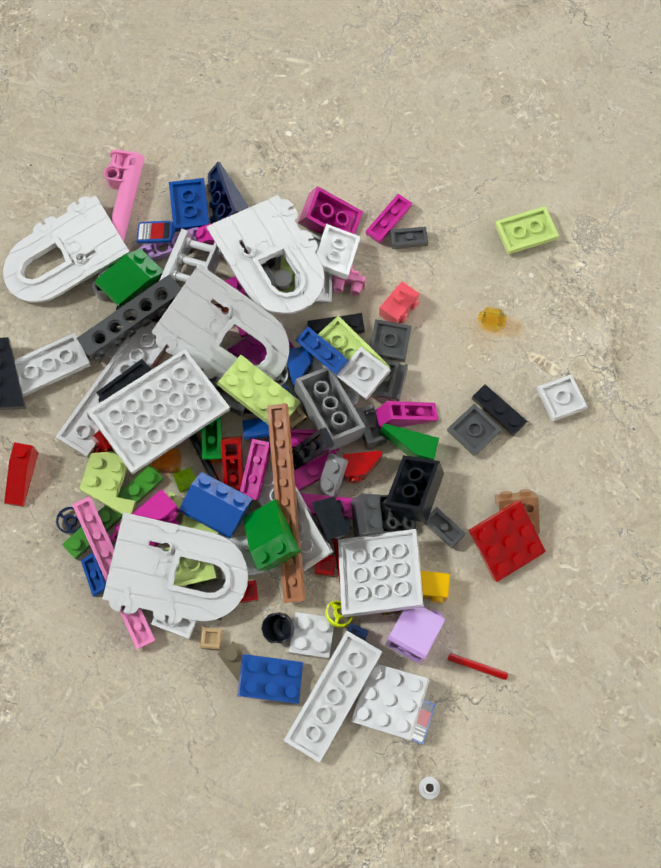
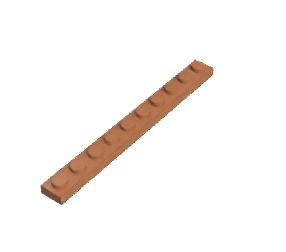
(286, 496)

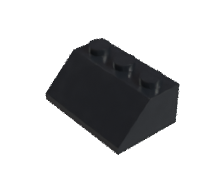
(415, 488)

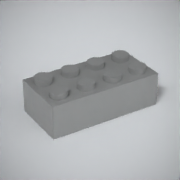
(329, 407)

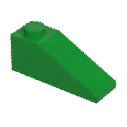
(212, 440)
(411, 442)

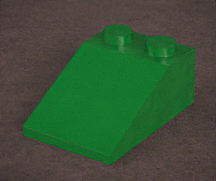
(129, 277)
(269, 537)

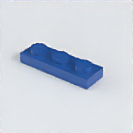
(322, 350)

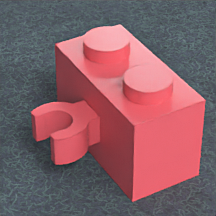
(399, 304)

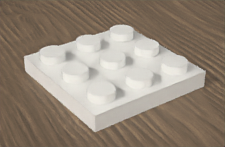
(391, 701)

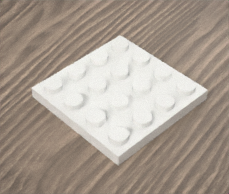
(380, 573)

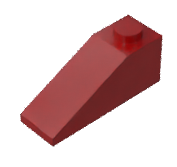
(232, 461)
(20, 473)

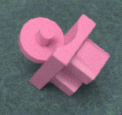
(354, 280)

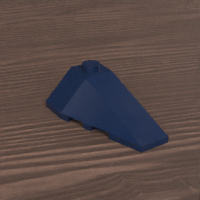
(225, 195)

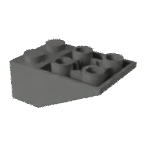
(373, 517)

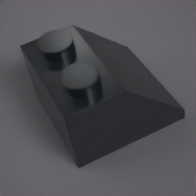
(332, 519)

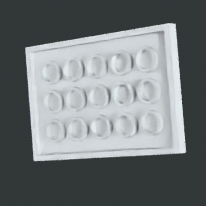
(158, 411)

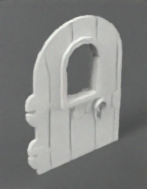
(268, 233)
(78, 235)
(199, 325)
(146, 574)

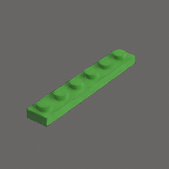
(135, 491)

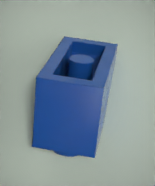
(298, 363)

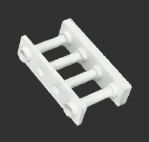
(179, 258)

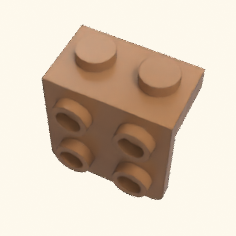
(528, 499)

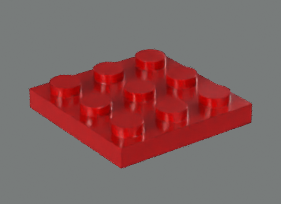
(507, 540)

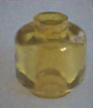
(492, 319)

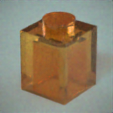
(168, 462)

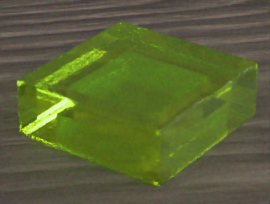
(184, 479)

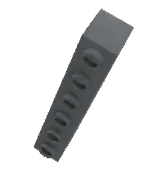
(120, 318)

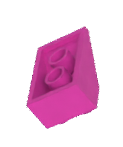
(326, 208)

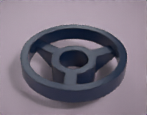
(66, 518)

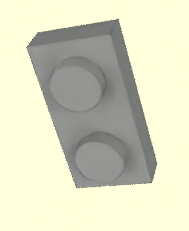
(332, 475)

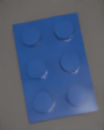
(188, 204)
(270, 679)

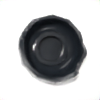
(278, 628)

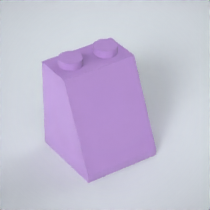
(415, 633)

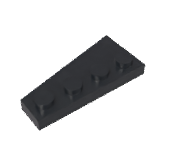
(10, 390)

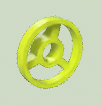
(337, 616)

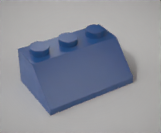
(215, 505)

